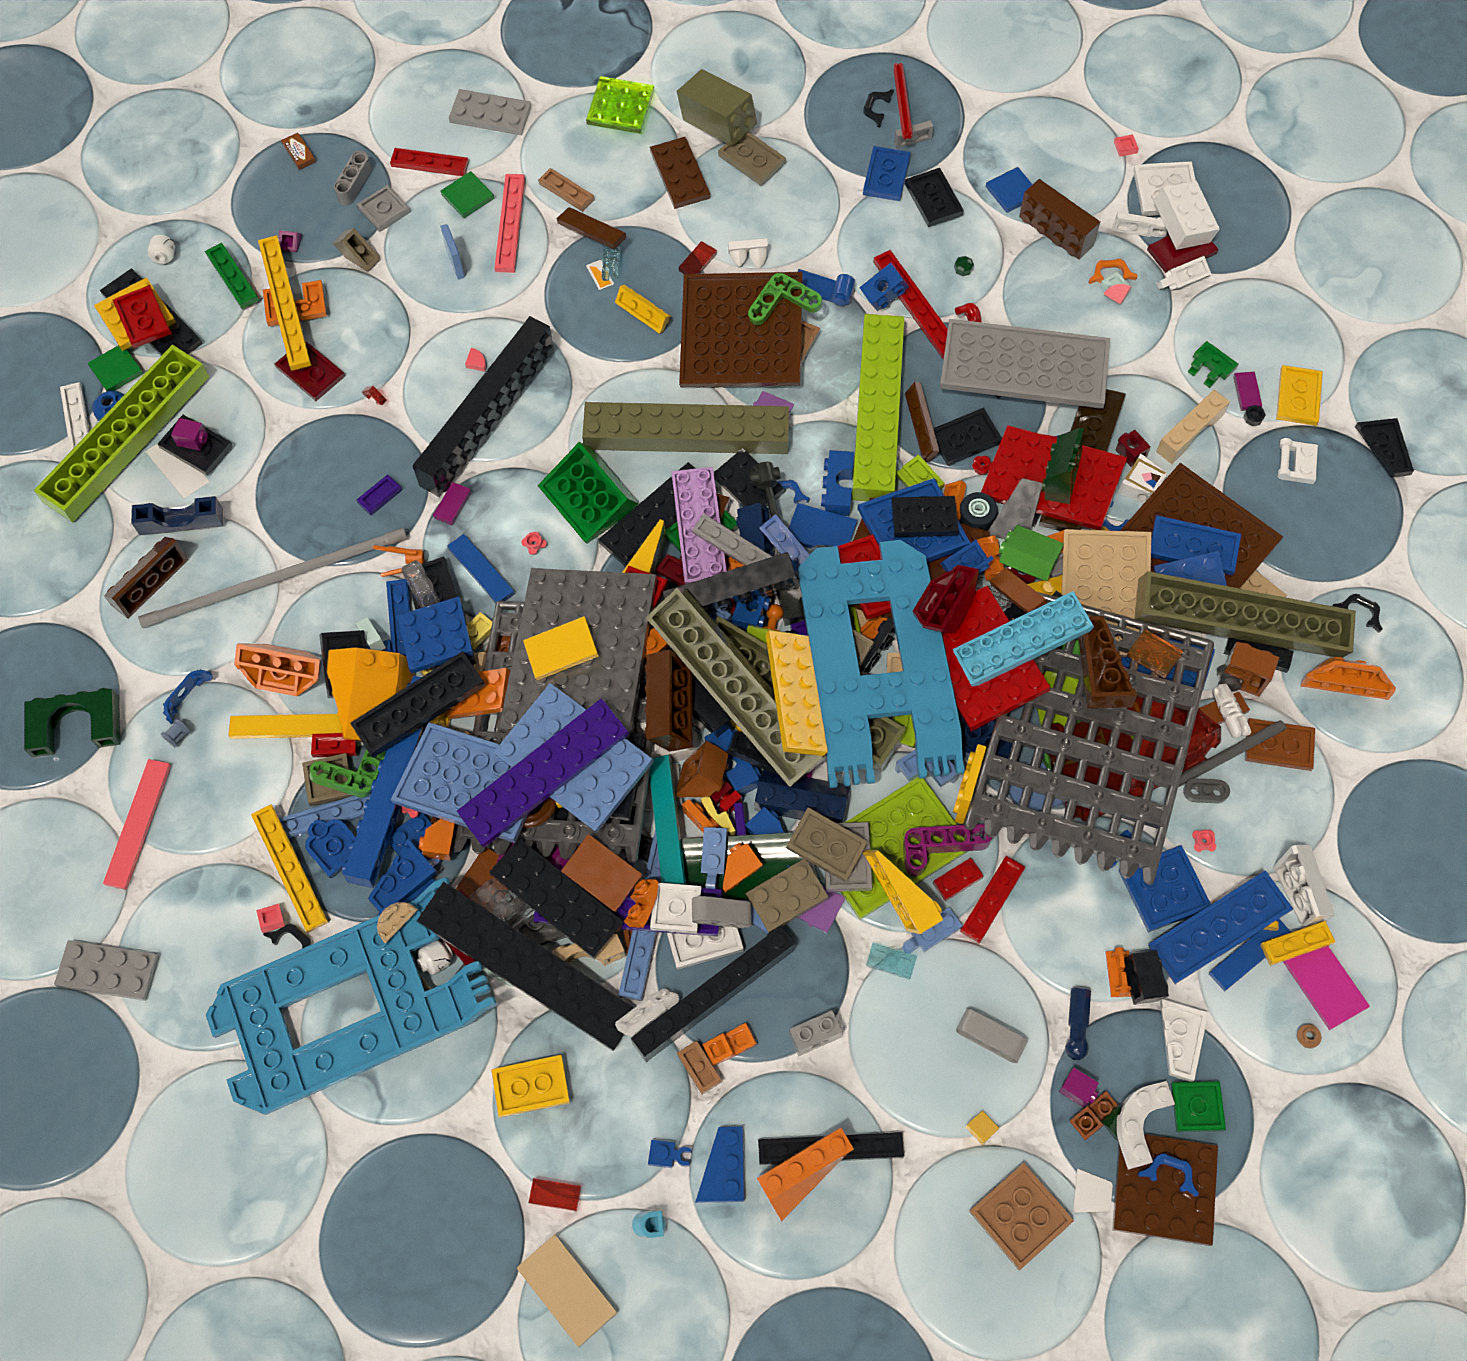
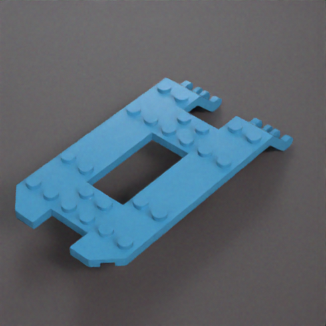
(852, 699)
(407, 1017)

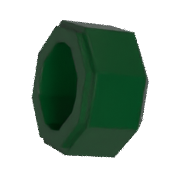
(964, 266)

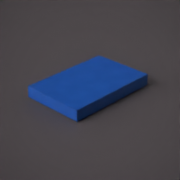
(886, 173)
(820, 527)

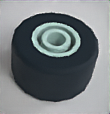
(978, 511)

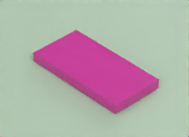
(1327, 986)

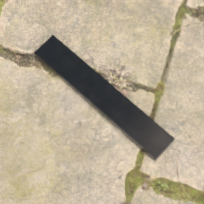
(865, 1147)

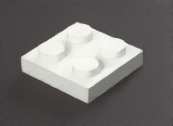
(674, 908)

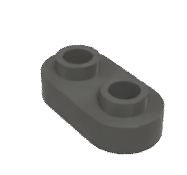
(1205, 790)

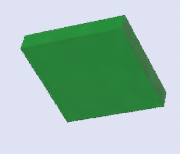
(467, 194)
(115, 368)
(1198, 1106)

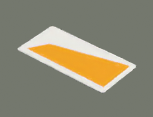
(596, 271)

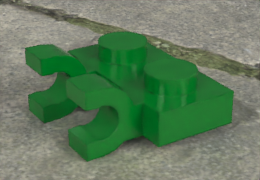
(1215, 360)

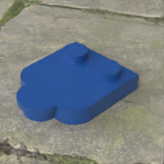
(411, 830)
(329, 844)

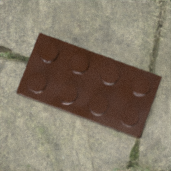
(679, 172)

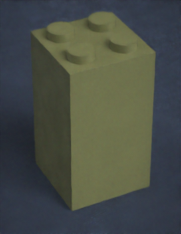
(717, 107)

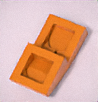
(729, 1044)

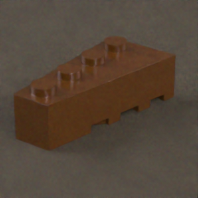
(1103, 672)

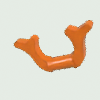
(1119, 263)

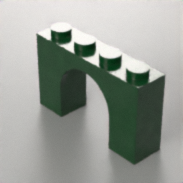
(43, 715)

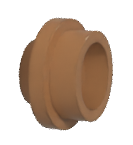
(1304, 1041)

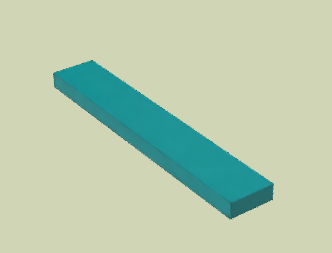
(666, 821)

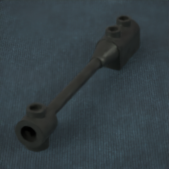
(765, 477)

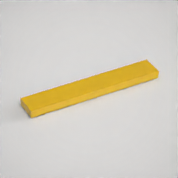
(282, 726)
(289, 868)

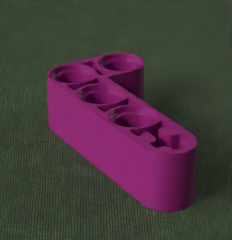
(948, 843)

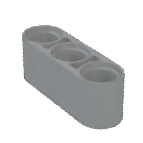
(352, 178)
(721, 912)
(991, 1036)

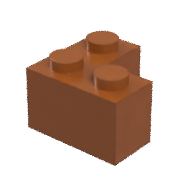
(1252, 666)

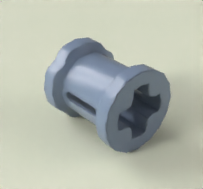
(175, 733)

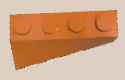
(798, 1175)

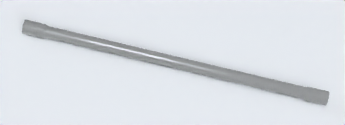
(160, 615)

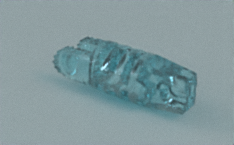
(611, 262)

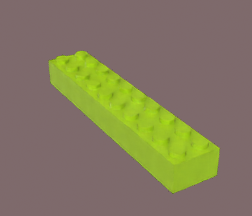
(878, 407)
(121, 433)

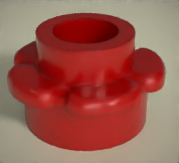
(981, 469)

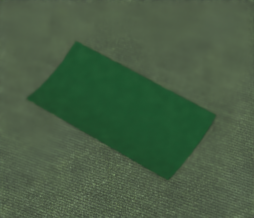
(767, 847)

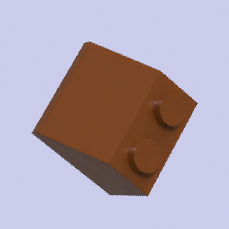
(702, 772)

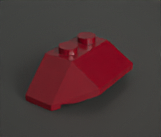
(947, 599)

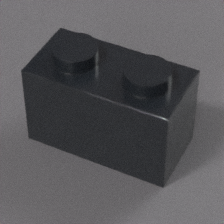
(1145, 977)

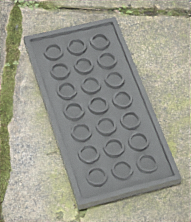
(1025, 363)

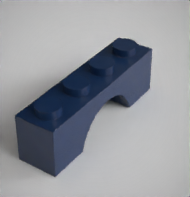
(153, 519)

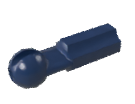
(1078, 1021)

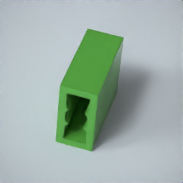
(1030, 552)

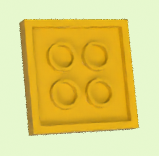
(111, 317)

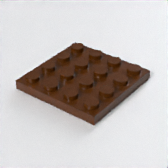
(1159, 1206)

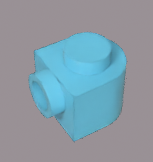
(649, 1224)

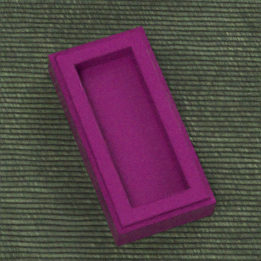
(1247, 390)
(452, 503)

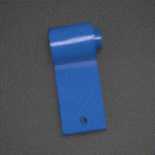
(835, 291)

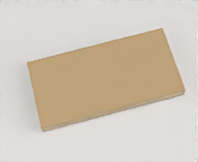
(566, 1290)

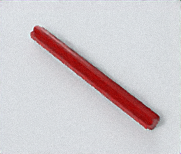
(902, 98)

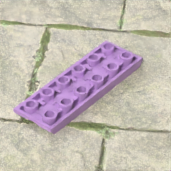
(694, 497)

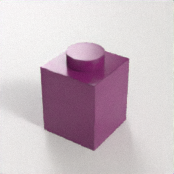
(189, 434)
(1079, 1088)

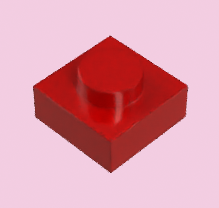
(728, 801)

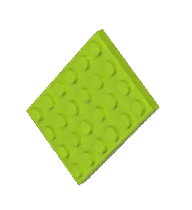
(888, 822)

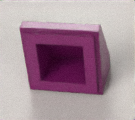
(289, 240)

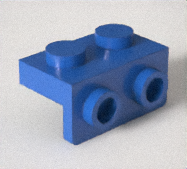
(969, 556)

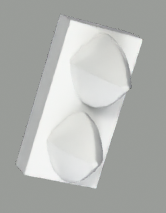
(756, 248)

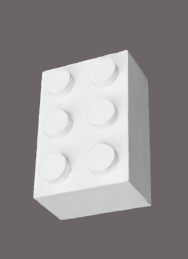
(1186, 215)

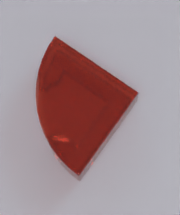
(371, 391)

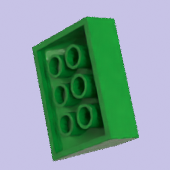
(587, 493)

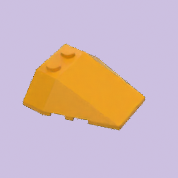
(363, 681)

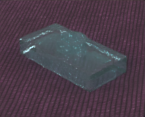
(891, 961)

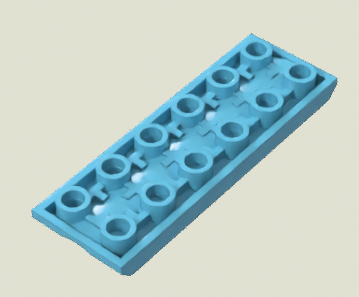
(1023, 639)

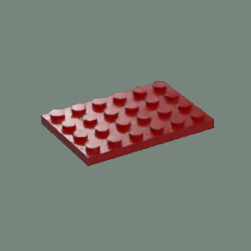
(1026, 456)
(1001, 694)

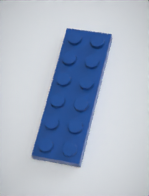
(1220, 927)

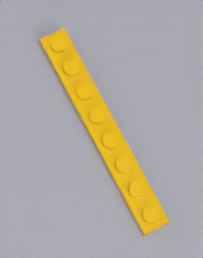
(284, 303)

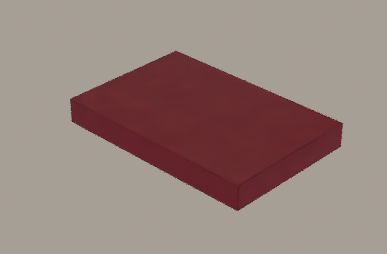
(1169, 258)
(314, 379)

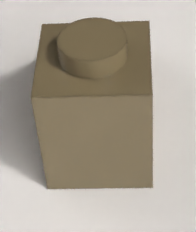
(356, 249)

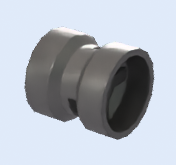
(1233, 682)

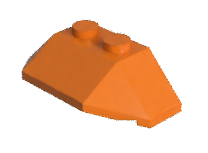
(277, 667)
(1350, 678)

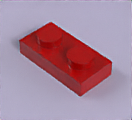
(332, 744)
(957, 879)

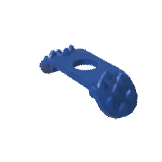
(190, 681)

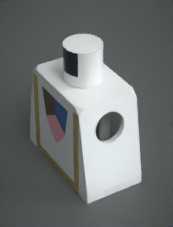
(1142, 480)

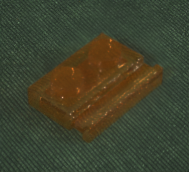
(1155, 653)

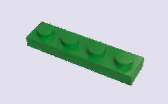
(231, 275)

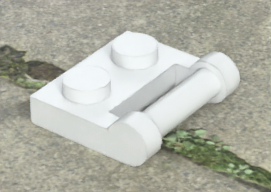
(1304, 461)

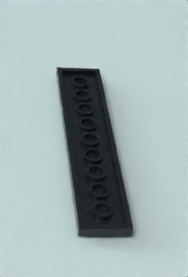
(525, 964)

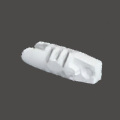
(1231, 711)

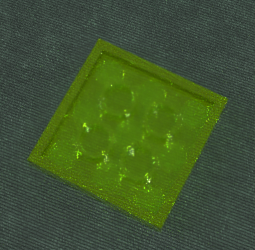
(620, 104)

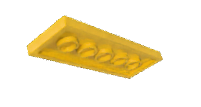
(796, 693)

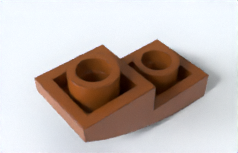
(1090, 1118)

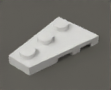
(1183, 1038)

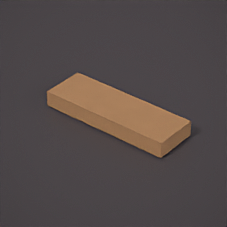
(566, 189)

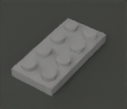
(490, 112)
(106, 970)

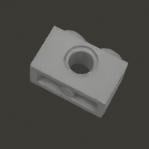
(815, 1033)

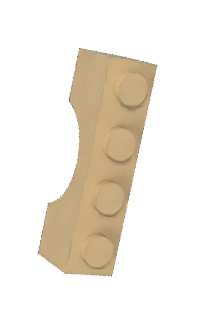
(1182, 435)
(610, 954)

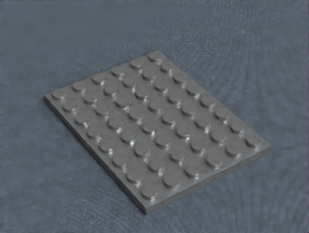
(615, 614)

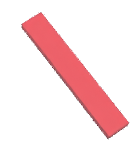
(509, 223)
(137, 824)

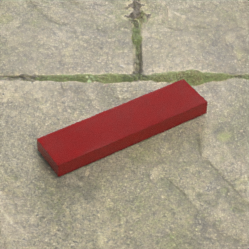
(429, 162)
(992, 899)

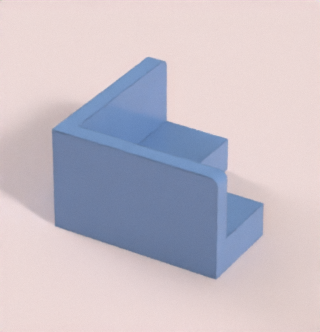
(908, 767)

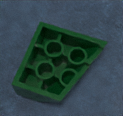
(1063, 466)

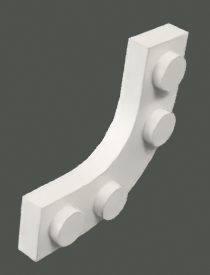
(1132, 1118)

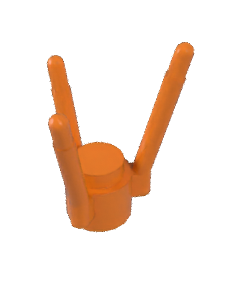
(410, 556)

